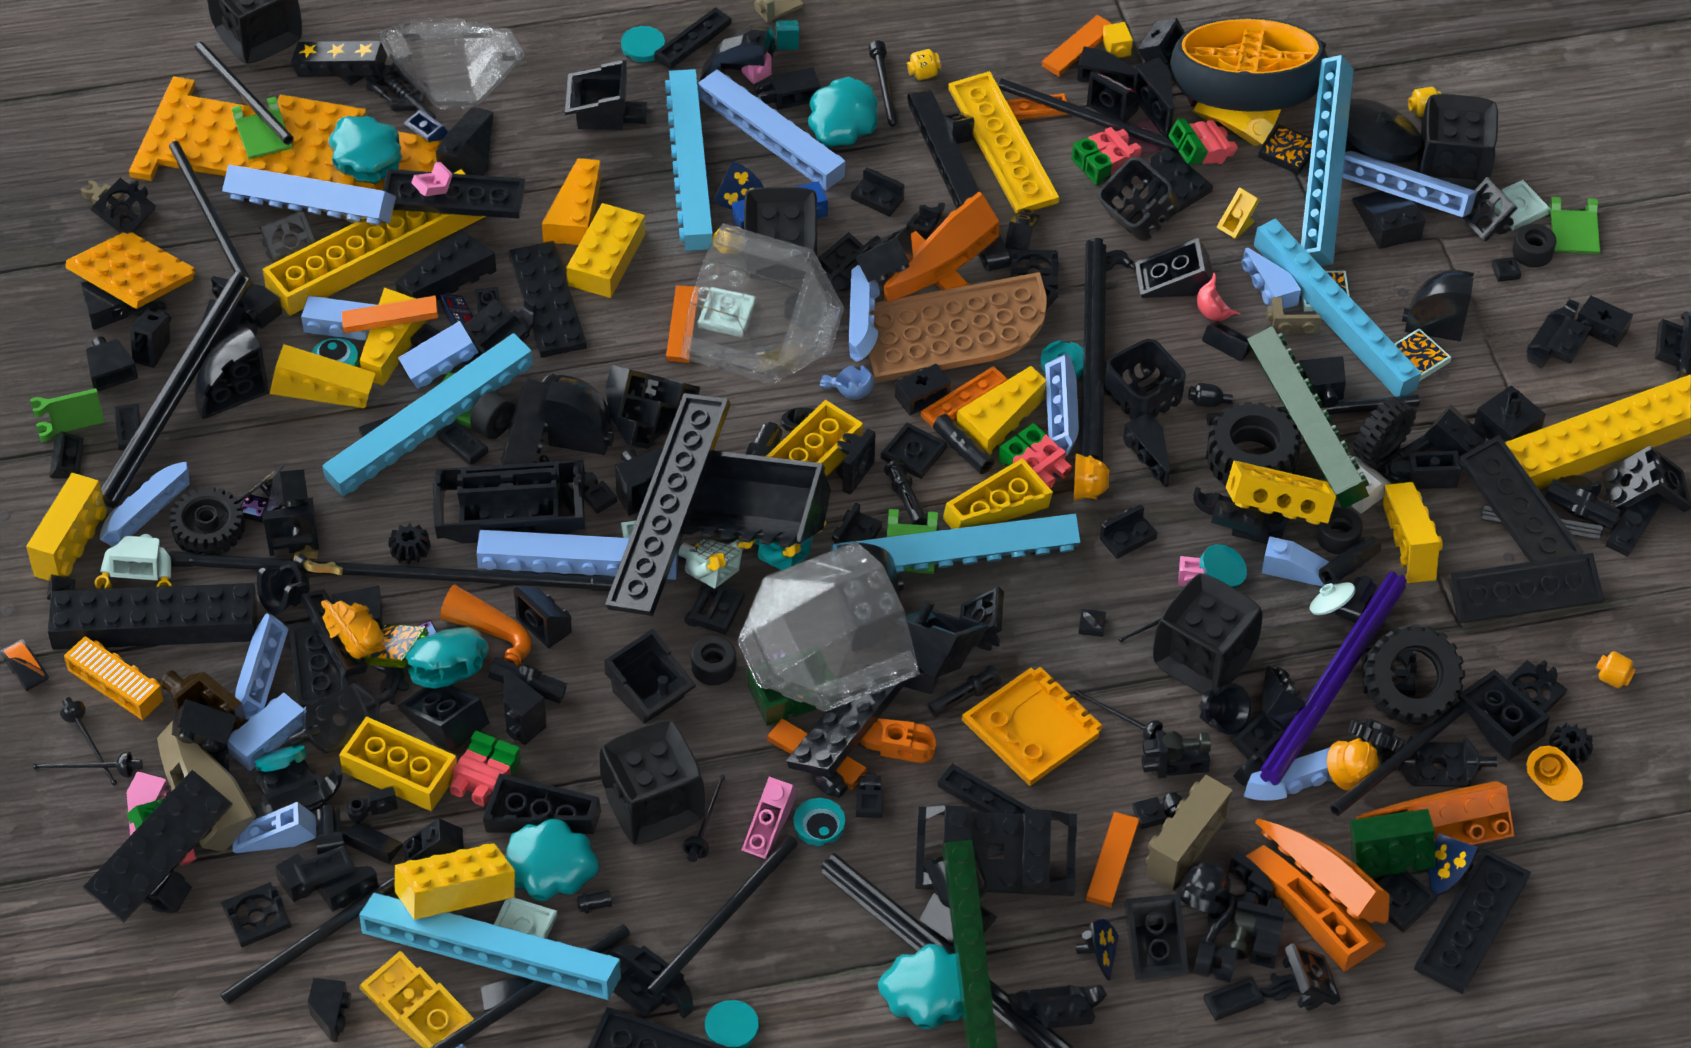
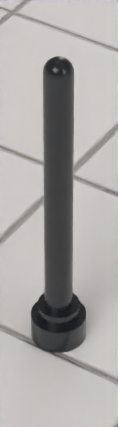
(878, 51)

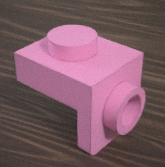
(758, 73)
(434, 182)
(1188, 569)

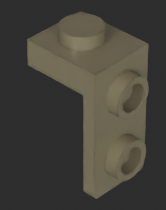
(774, 9)
(1291, 323)

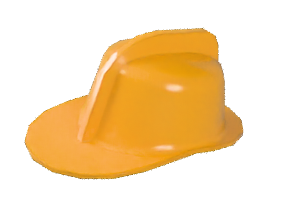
(1554, 773)

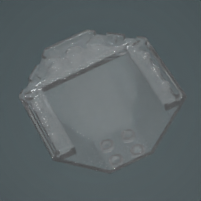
(452, 58)
(760, 307)
(828, 630)

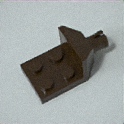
(205, 691)

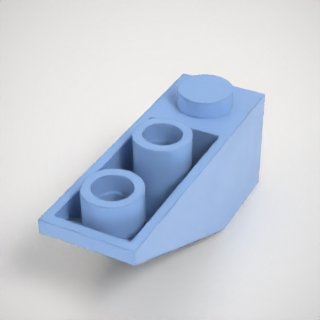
(1271, 279)

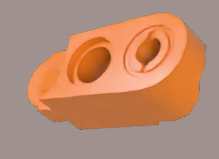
(914, 741)

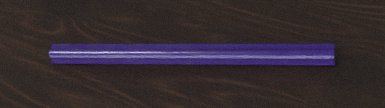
(1333, 679)

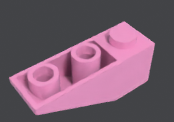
(145, 789)
(769, 817)

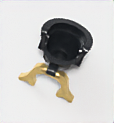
(286, 583)

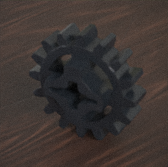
(1377, 734)

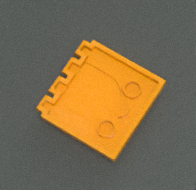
(131, 269)
(1033, 724)

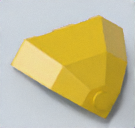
(1249, 125)

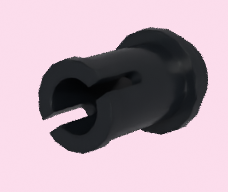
(594, 901)

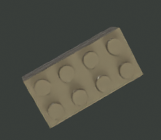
(1188, 831)

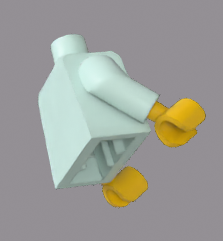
(136, 559)
(712, 560)

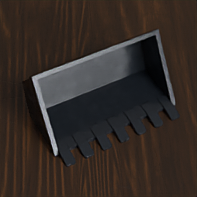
(760, 499)

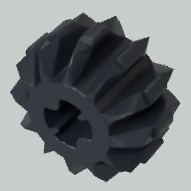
(409, 543)
(1573, 742)

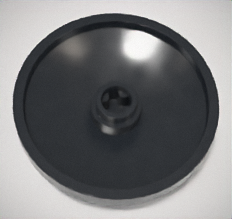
(1382, 131)

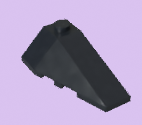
(468, 143)

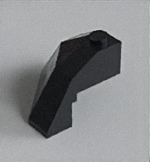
(741, 49)
(643, 404)

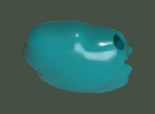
(843, 112)
(365, 148)
(447, 657)
(551, 859)
(923, 987)

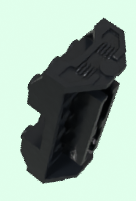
(509, 498)
(1022, 838)

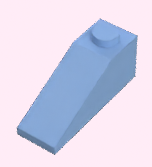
(1292, 562)
(278, 830)

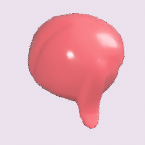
(1211, 303)

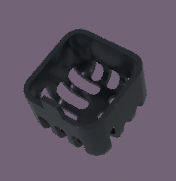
(1153, 212)
(1150, 356)

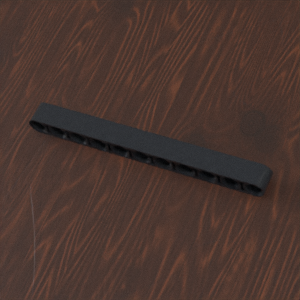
(952, 166)

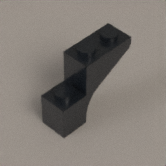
(335, 892)

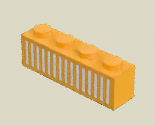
(114, 677)

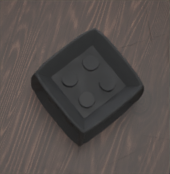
(256, 26)
(1458, 139)
(783, 214)
(1207, 634)
(652, 781)

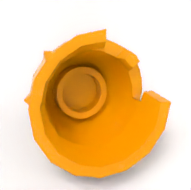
(1090, 478)
(1351, 762)

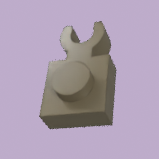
(96, 192)

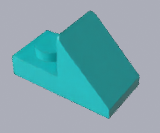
(787, 35)

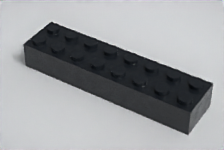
(153, 615)

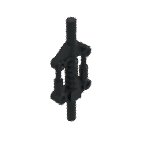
(407, 101)

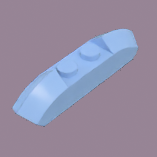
(861, 326)
(1062, 402)
(145, 503)
(260, 665)
(1303, 773)

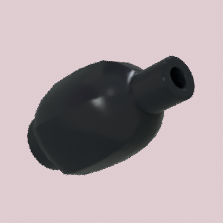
(1208, 395)
(831, 785)

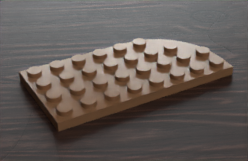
(957, 326)

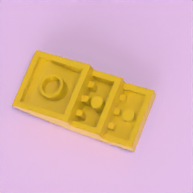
(415, 1001)

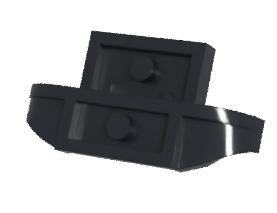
(841, 259)
(497, 323)
(1558, 336)
(1674, 344)
(1234, 517)
(1256, 744)
(295, 785)
(638, 971)
(1058, 1005)

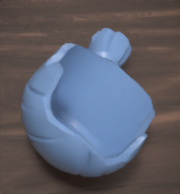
(850, 382)

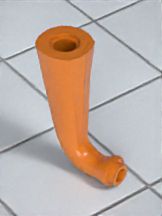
(470, 611)

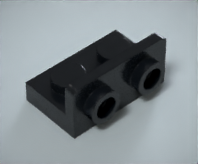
(879, 192)
(856, 527)
(1127, 532)

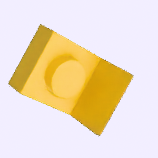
(1238, 214)

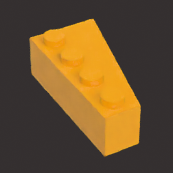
(574, 204)

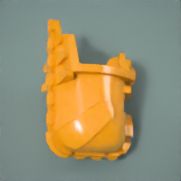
(353, 627)

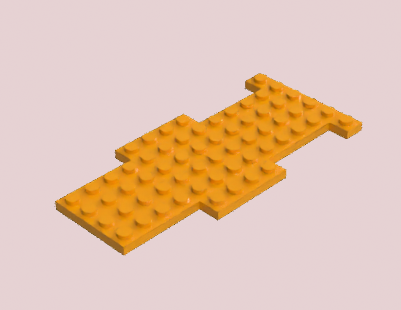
(213, 141)

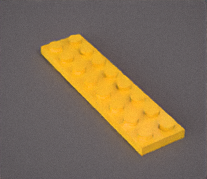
(1004, 143)

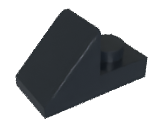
(960, 126)

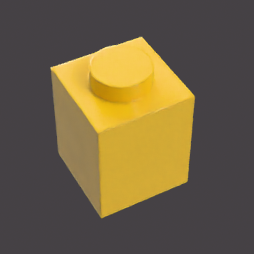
(1117, 40)

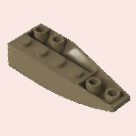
(179, 759)

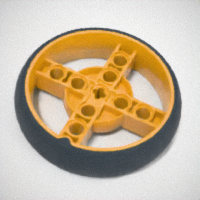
(1248, 64)

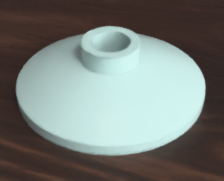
(1332, 598)

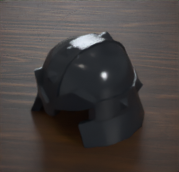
(1226, 708)
(1202, 885)

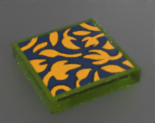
(397, 642)

